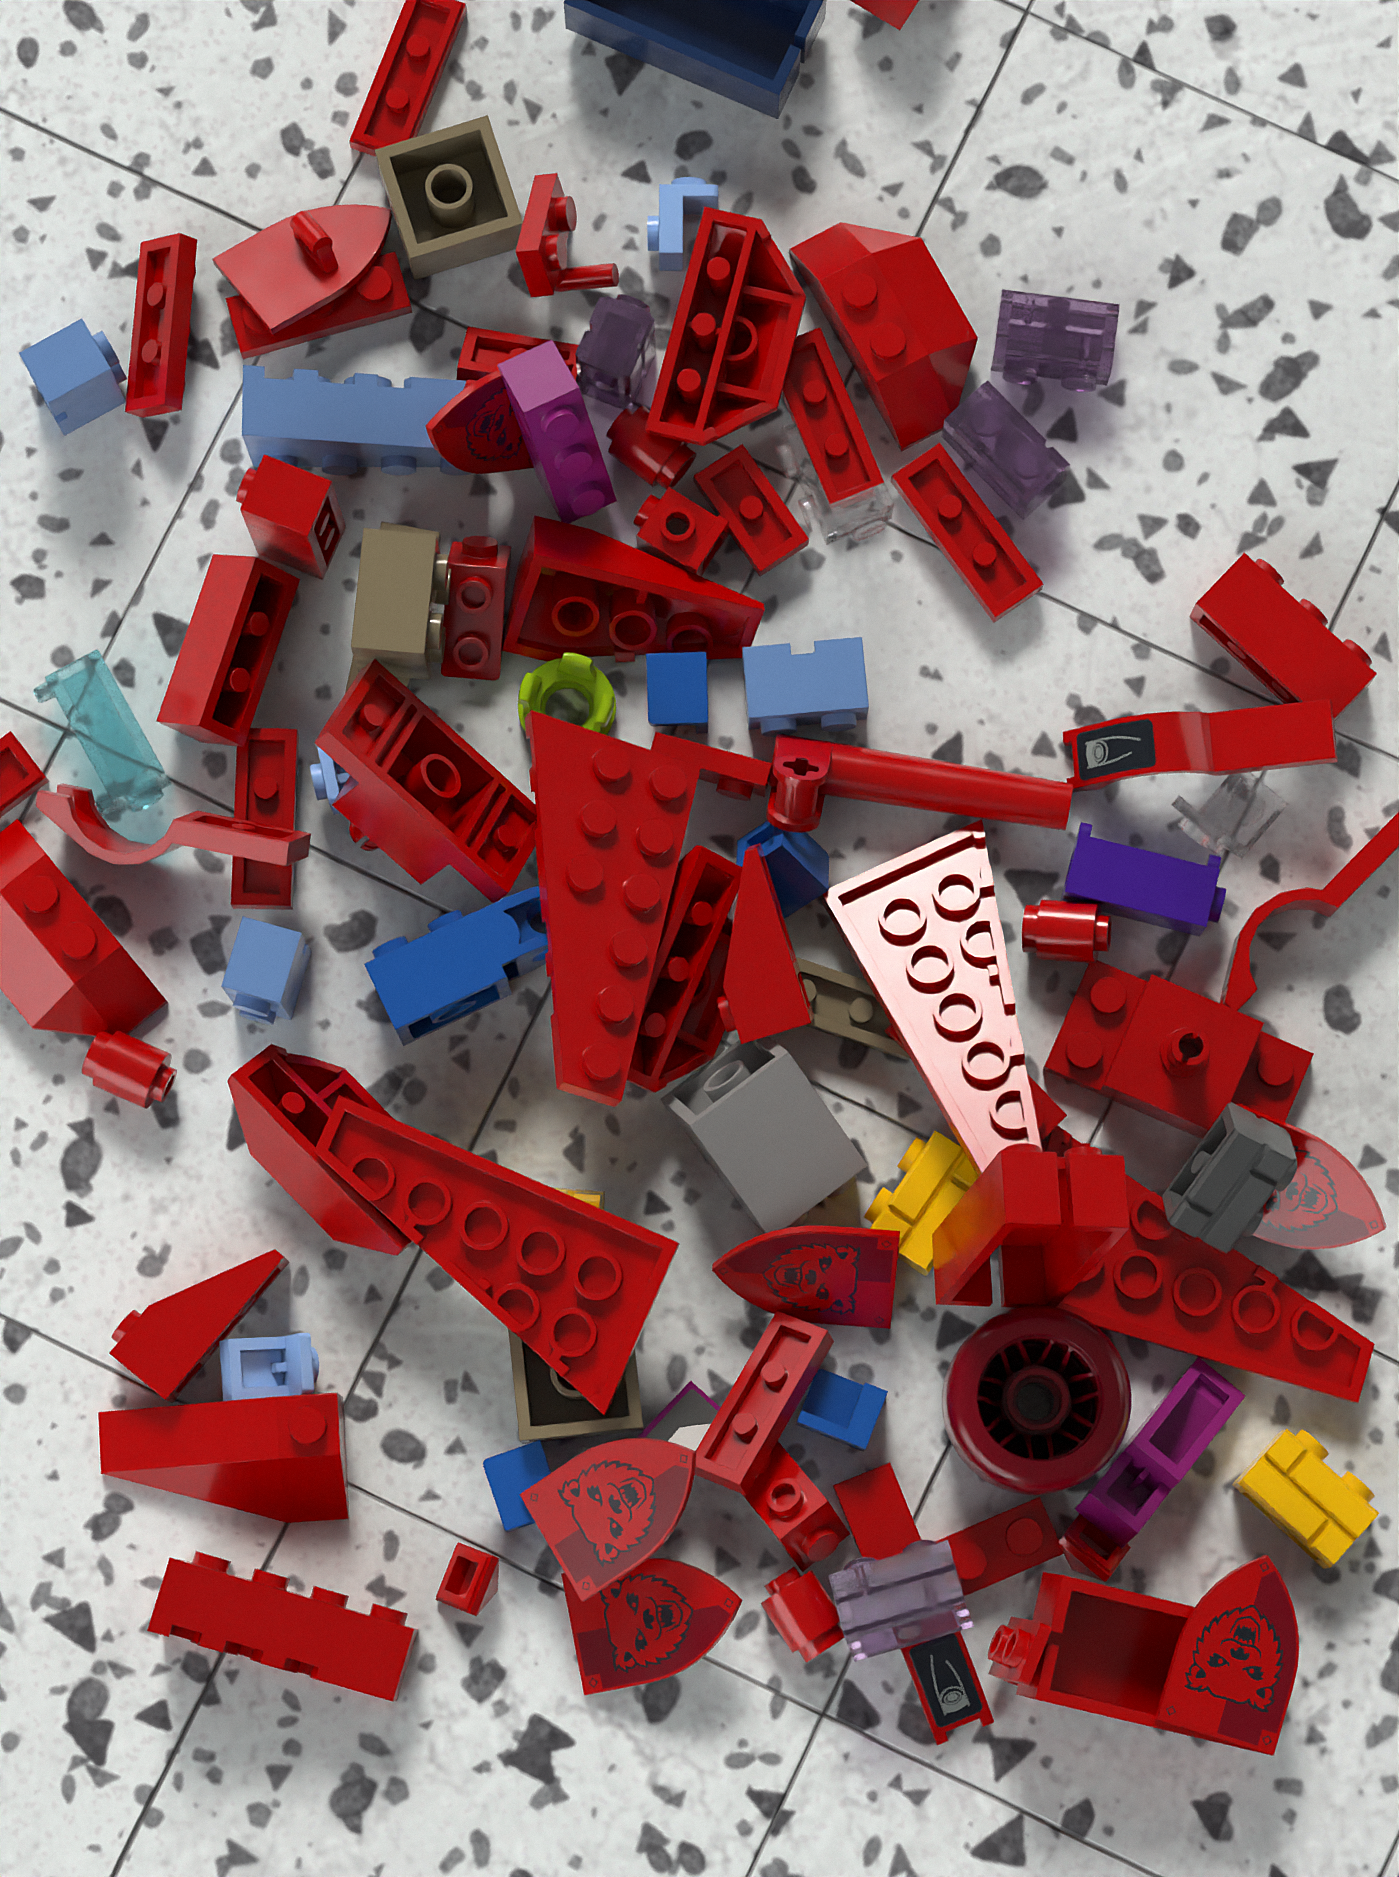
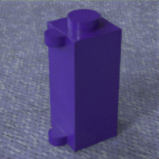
(1144, 884)

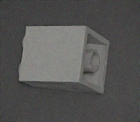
(765, 1133)

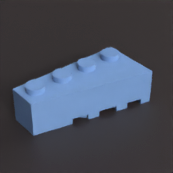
(345, 424)

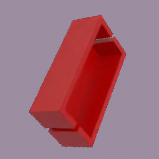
(1043, 1215)
(1107, 1651)

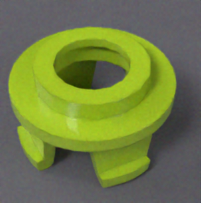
(575, 673)

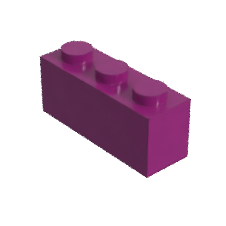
(557, 432)

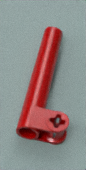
(811, 768)

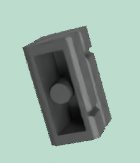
(1230, 1178)

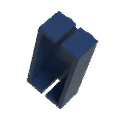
(726, 46)

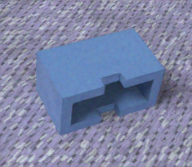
(75, 375)
(805, 688)
(266, 971)

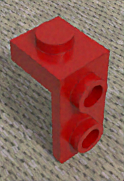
(476, 608)
(795, 1510)
(1017, 1650)

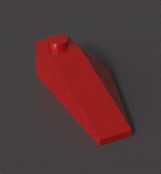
(614, 600)
(246, 1454)

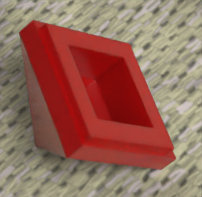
(1090, 1550)
(469, 1580)

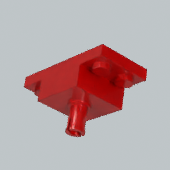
(424, 788)
(1172, 1051)

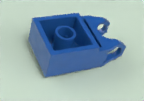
(458, 964)

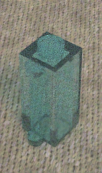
(107, 733)

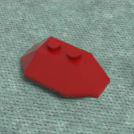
(892, 323)
(728, 333)
(58, 955)
(681, 1008)
(282, 1112)

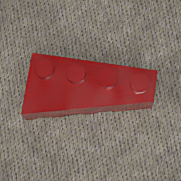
(284, 1627)

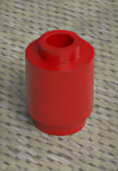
(648, 455)
(1066, 931)
(129, 1068)
(803, 1613)

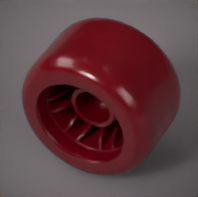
(1085, 1392)

